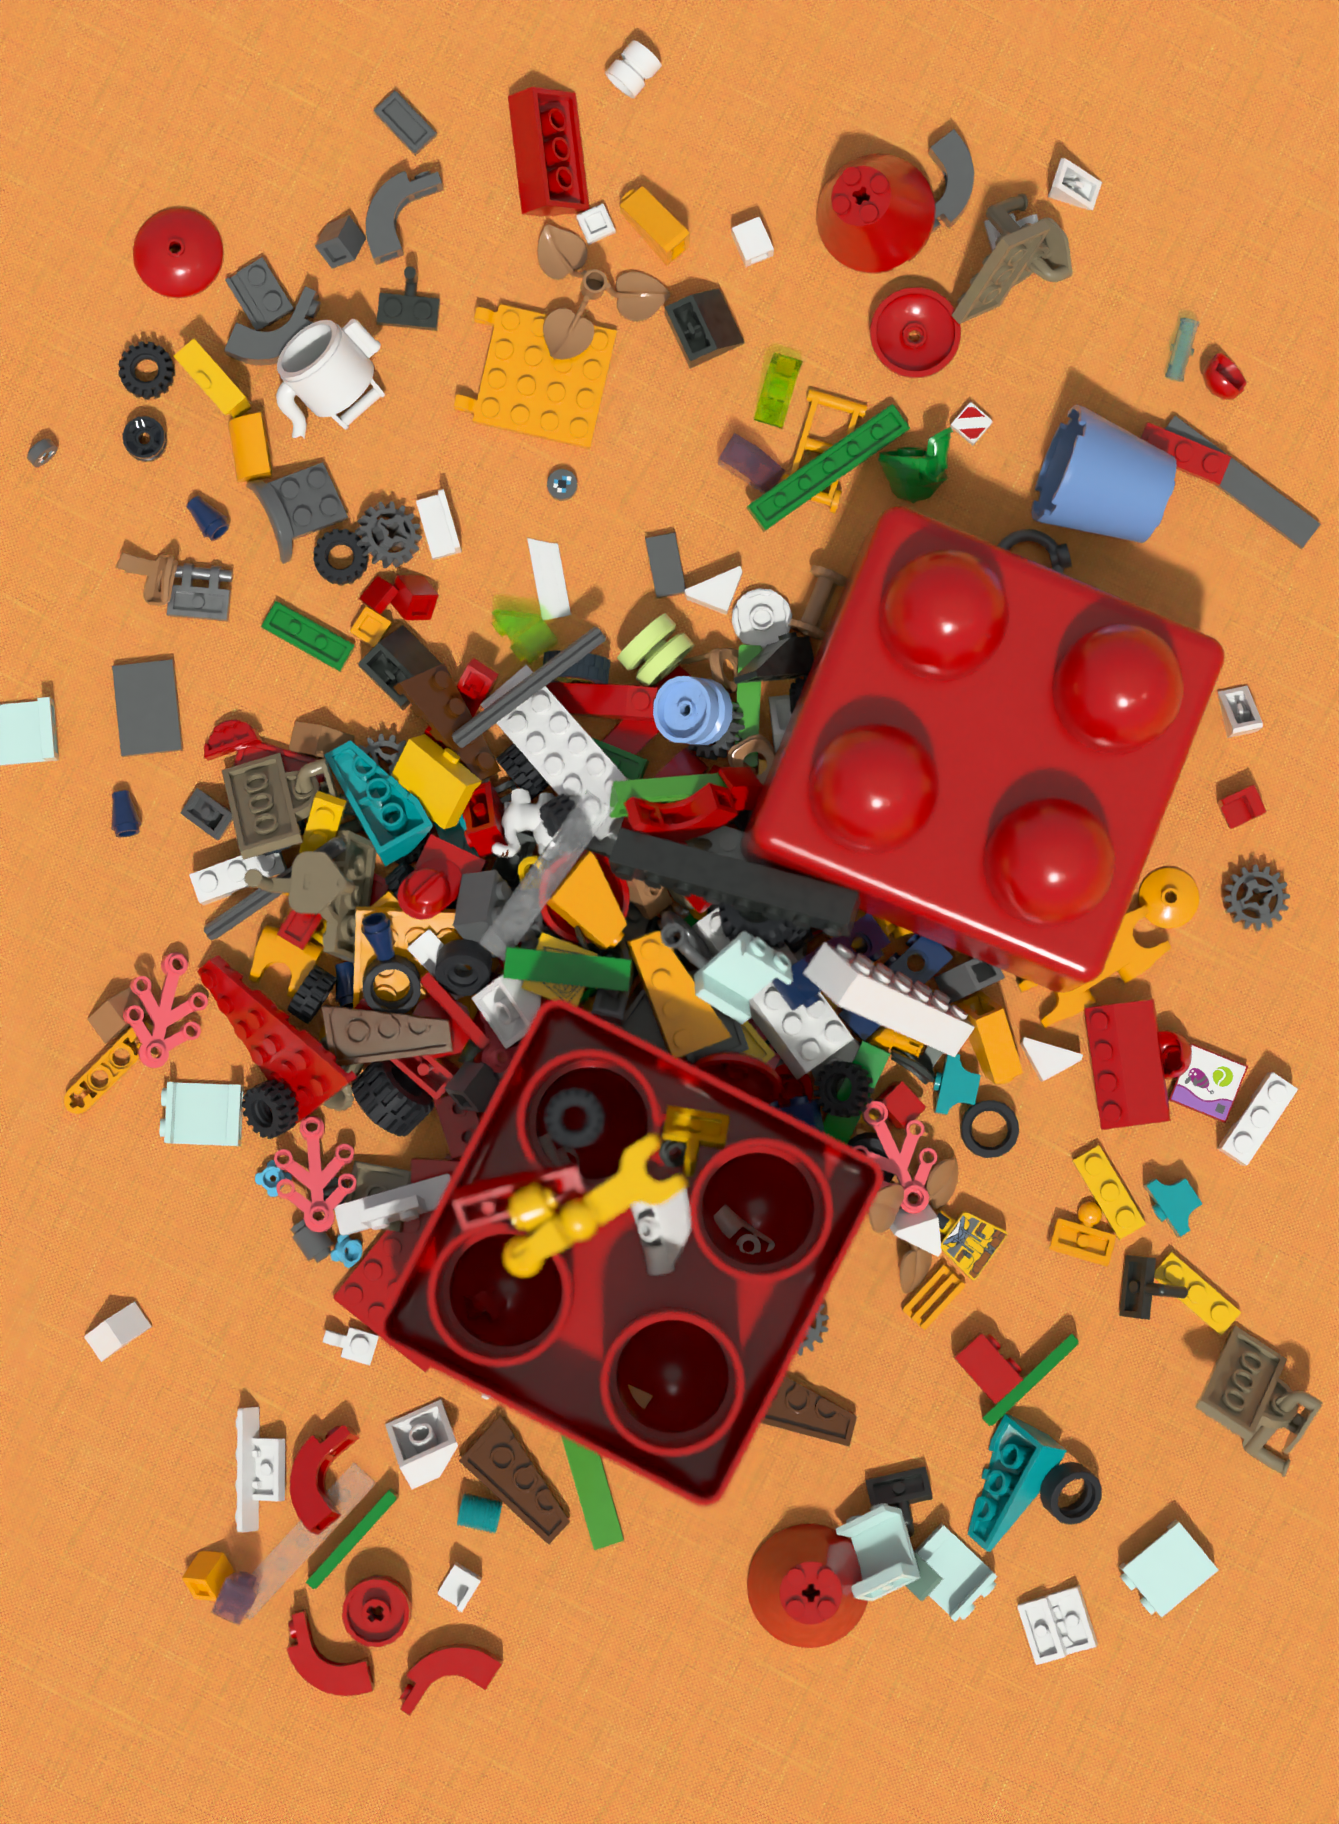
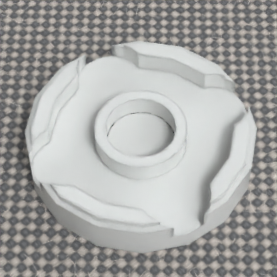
(761, 617)

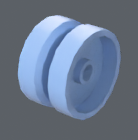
(692, 710)

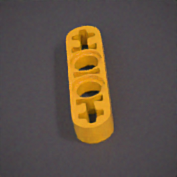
(108, 1065)

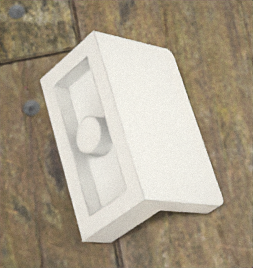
(438, 525)

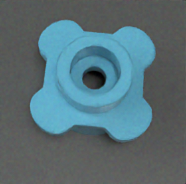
(264, 1178)
(353, 1252)

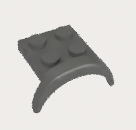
(299, 505)

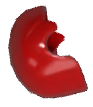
(1223, 378)
(1175, 1054)

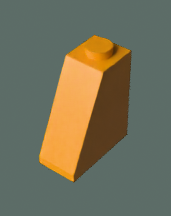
(655, 224)
(588, 901)
(991, 1038)

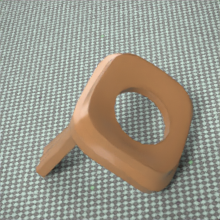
(157, 571)
(716, 659)
(753, 743)

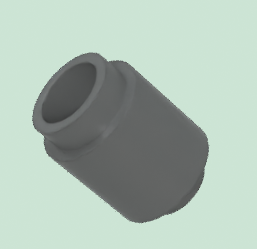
(312, 1244)

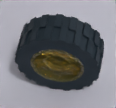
(588, 670)

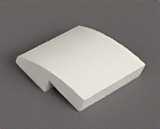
(1057, 1625)

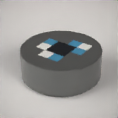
(42, 452)
(562, 485)

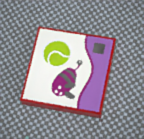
(1209, 1084)

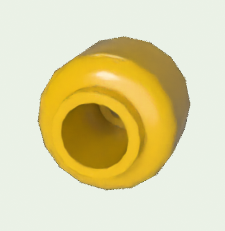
(532, 1207)

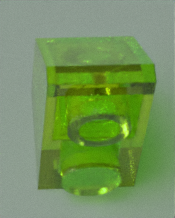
(778, 390)
(526, 631)

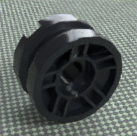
(133, 433)

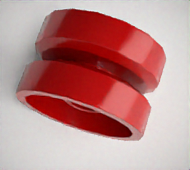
(374, 1629)

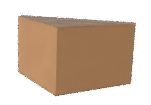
(316, 739)
(109, 1019)

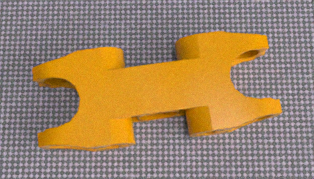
(275, 949)
(1125, 958)

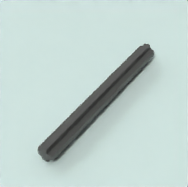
(528, 687)
(260, 897)

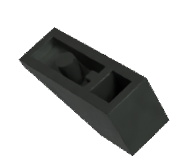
(781, 660)

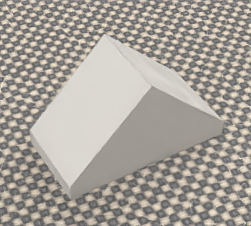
(1074, 186)
(716, 592)
(1239, 712)
(1048, 1059)
(919, 1229)
(117, 1331)

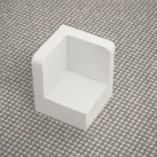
(752, 241)
(459, 1586)

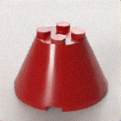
(876, 213)
(786, 1567)

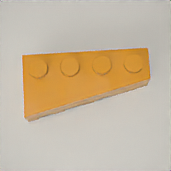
(681, 1016)

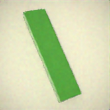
(749, 701)
(658, 790)
(593, 1495)

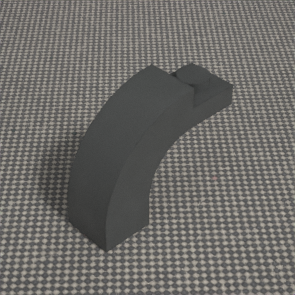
(957, 168)
(386, 208)
(265, 347)

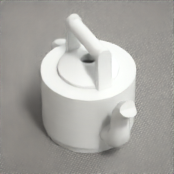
(328, 372)

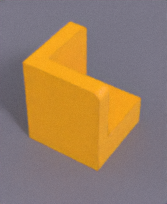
(207, 1575)

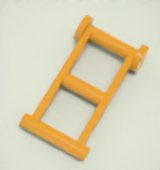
(816, 397)

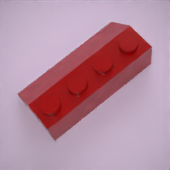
(548, 152)
(1127, 1064)

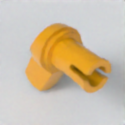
(888, 1039)

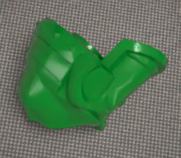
(916, 472)

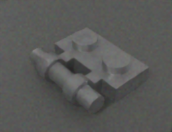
(199, 601)

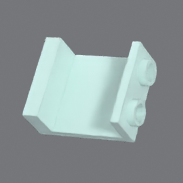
(28, 732)
(740, 974)
(202, 1114)
(882, 1551)
(1168, 1570)
(962, 1572)

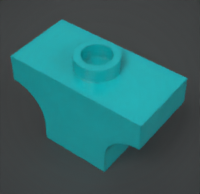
(954, 1085)
(1173, 1203)

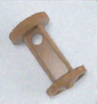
(818, 602)

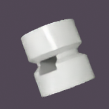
(630, 72)

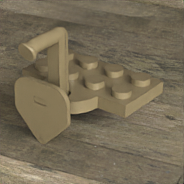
(1017, 254)
(270, 802)
(328, 889)
(1253, 1400)

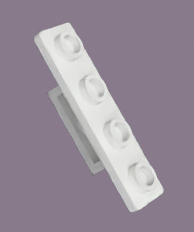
(390, 1206)
(258, 1469)

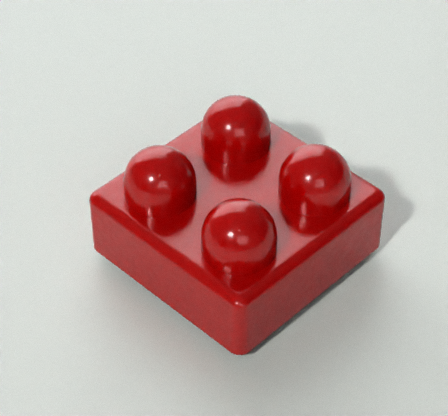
(984, 750)
(592, 1318)

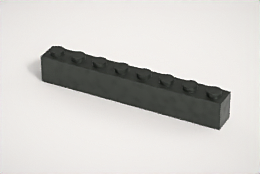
(734, 882)

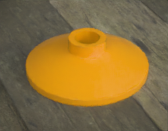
(1153, 897)

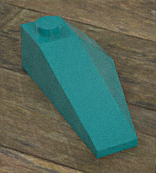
(385, 808)
(1013, 1479)

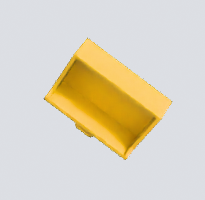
(212, 380)
(435, 779)

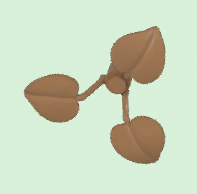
(568, 333)
(882, 1214)

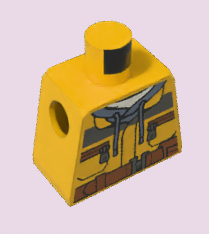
(969, 1241)

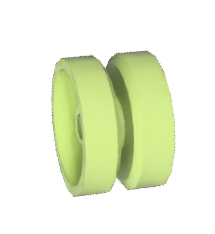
(659, 655)

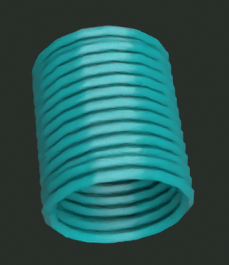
(479, 1513)

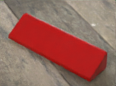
(634, 735)

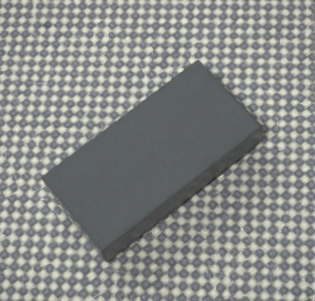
(405, 123)
(665, 565)

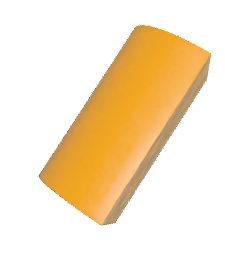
(250, 448)

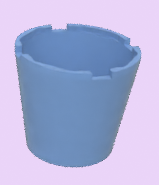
(1103, 479)

